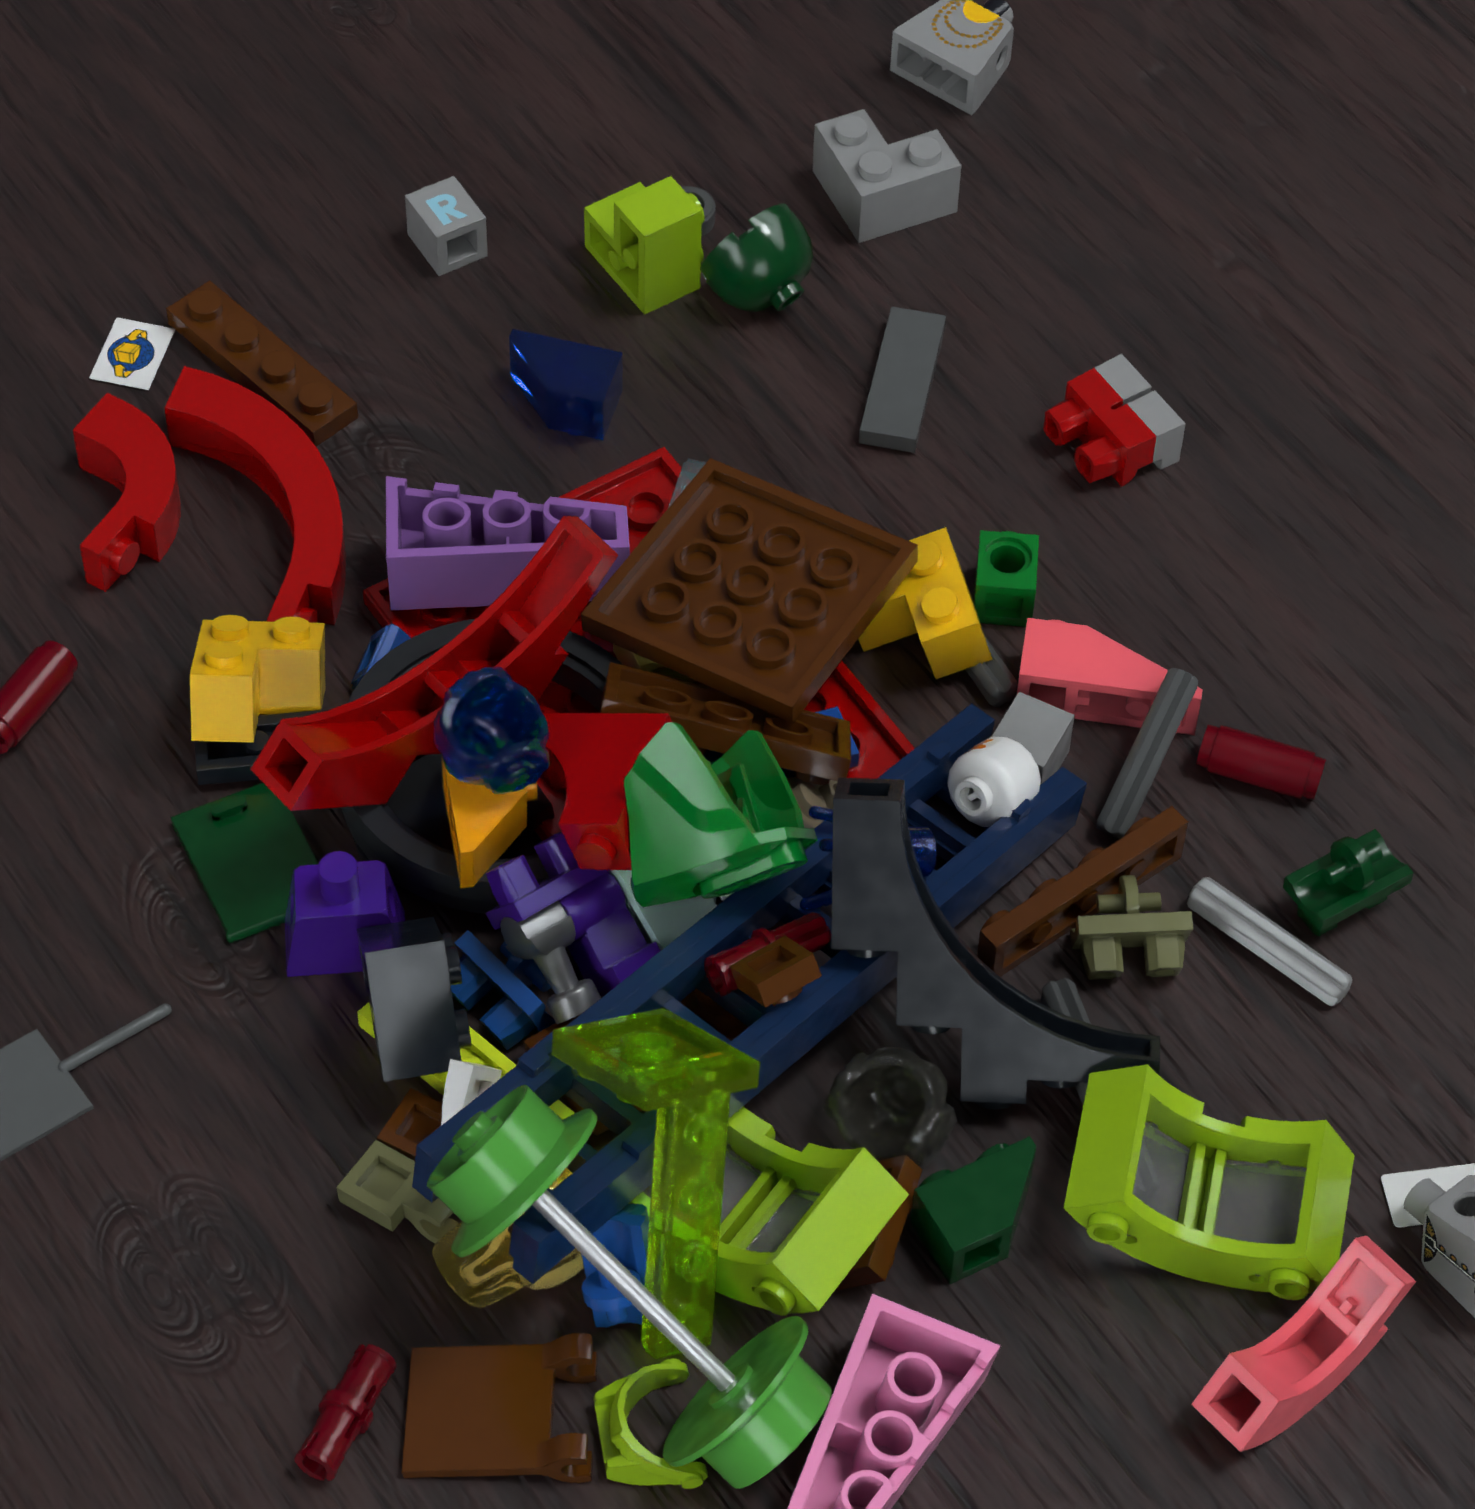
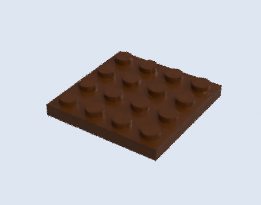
(750, 589)

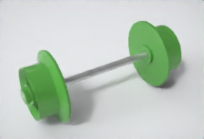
(750, 1407)

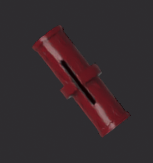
(345, 1412)

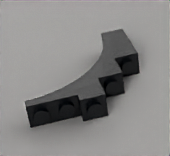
(941, 983)

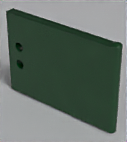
(245, 857)

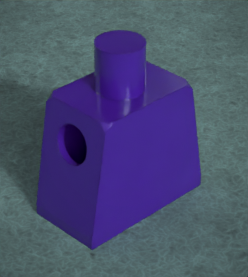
(327, 908)

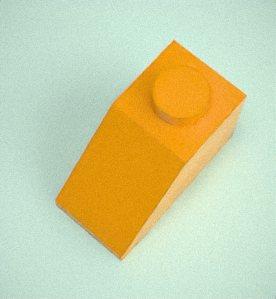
(482, 824)

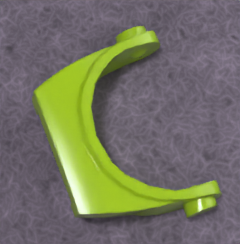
(623, 1455)

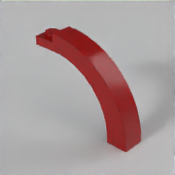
(277, 455)

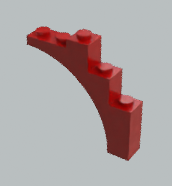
(367, 745)

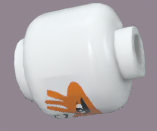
(993, 780)

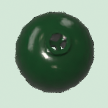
(762, 263)

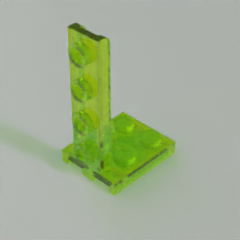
(688, 1077)

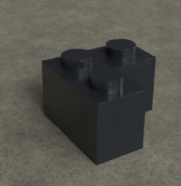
(410, 997)

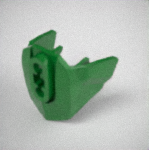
(709, 824)

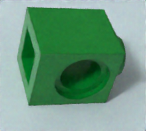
(1006, 577)

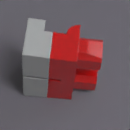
(1117, 423)

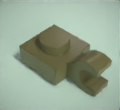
(383, 1192)

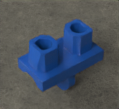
(519, 1008)
(627, 1241)

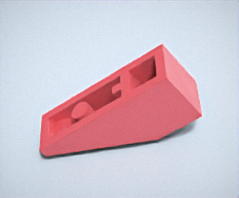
(1092, 675)

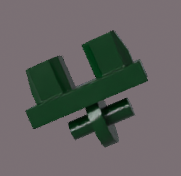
(1345, 881)

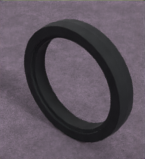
(382, 836)

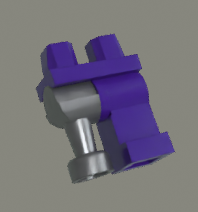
(572, 911)

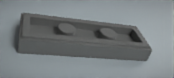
(902, 379)

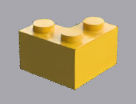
(937, 607)
(251, 671)

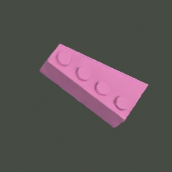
(890, 1407)

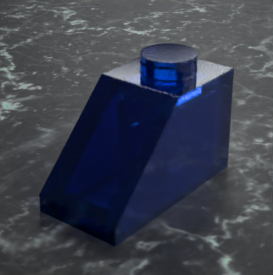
(567, 382)

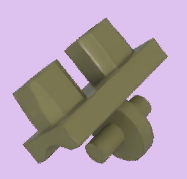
(1104, 935)

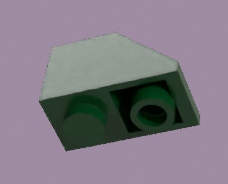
(974, 1211)

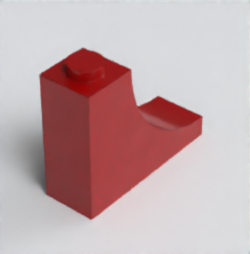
(590, 761)

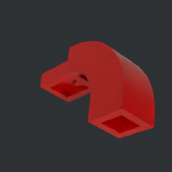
(134, 456)

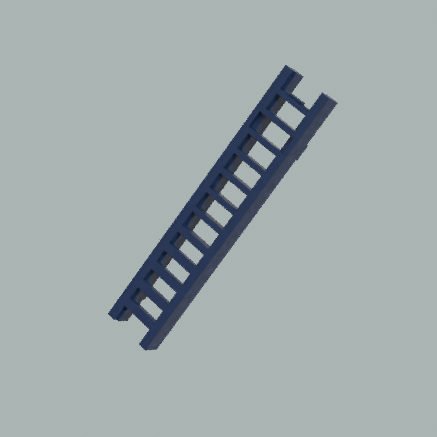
(778, 1033)

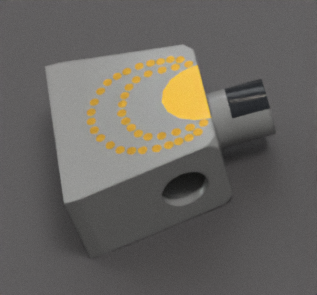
(955, 50)

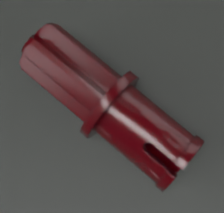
(808, 931)

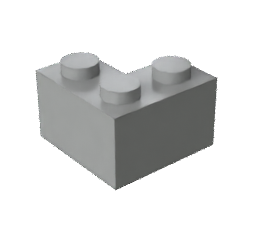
(880, 183)

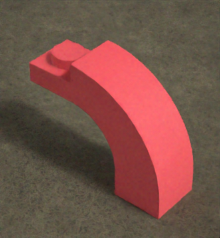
(1301, 1363)

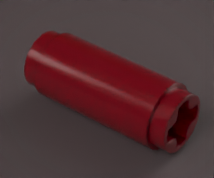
(33, 690)
(1261, 761)

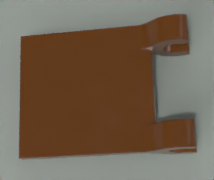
(494, 1409)

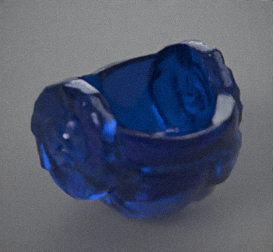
(492, 732)

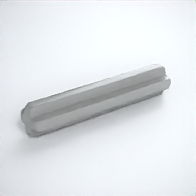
(1269, 941)

